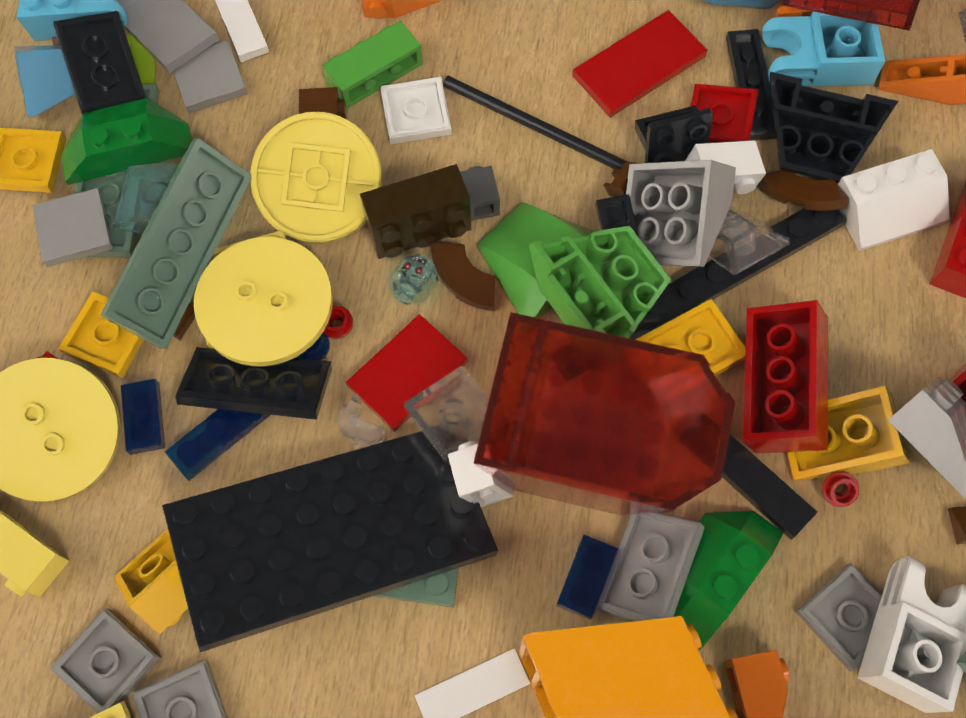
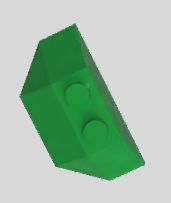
(123, 137)
(724, 567)

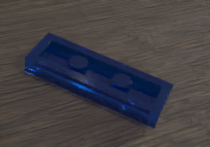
(211, 440)

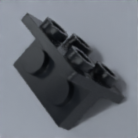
(673, 133)

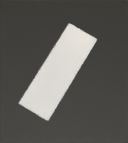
(474, 688)

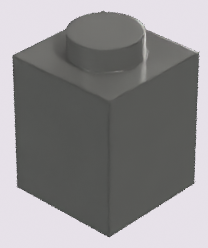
(482, 192)

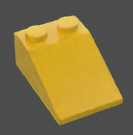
(857, 438)

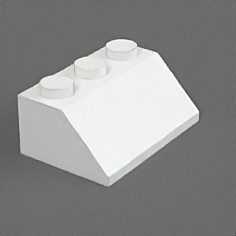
(895, 199)

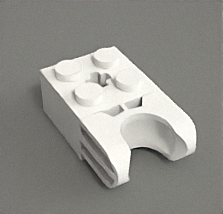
(917, 641)

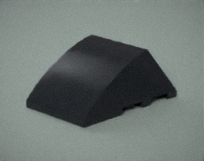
(823, 130)

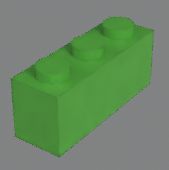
(373, 63)

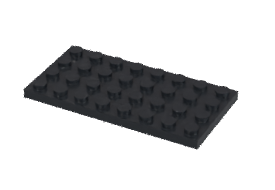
(321, 537)

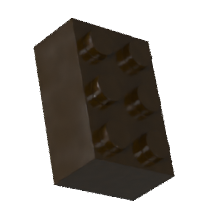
(417, 211)

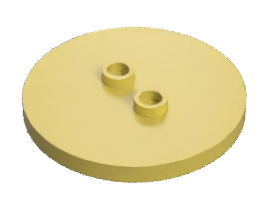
(312, 176)
(263, 301)
(54, 429)

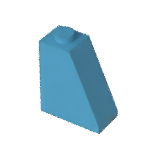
(42, 77)

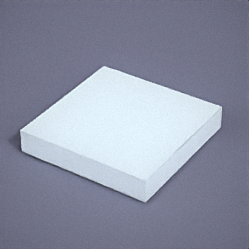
(416, 110)

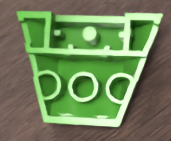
(510, 258)
(599, 279)

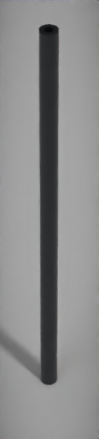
(533, 123)

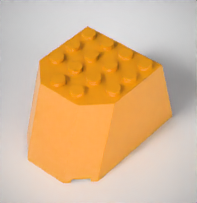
(623, 671)

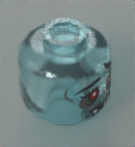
(414, 278)

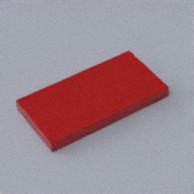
(639, 63)

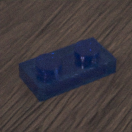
(142, 416)
(587, 577)

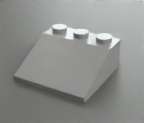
(680, 207)
(937, 429)

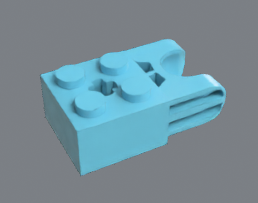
(38, 15)
(825, 49)

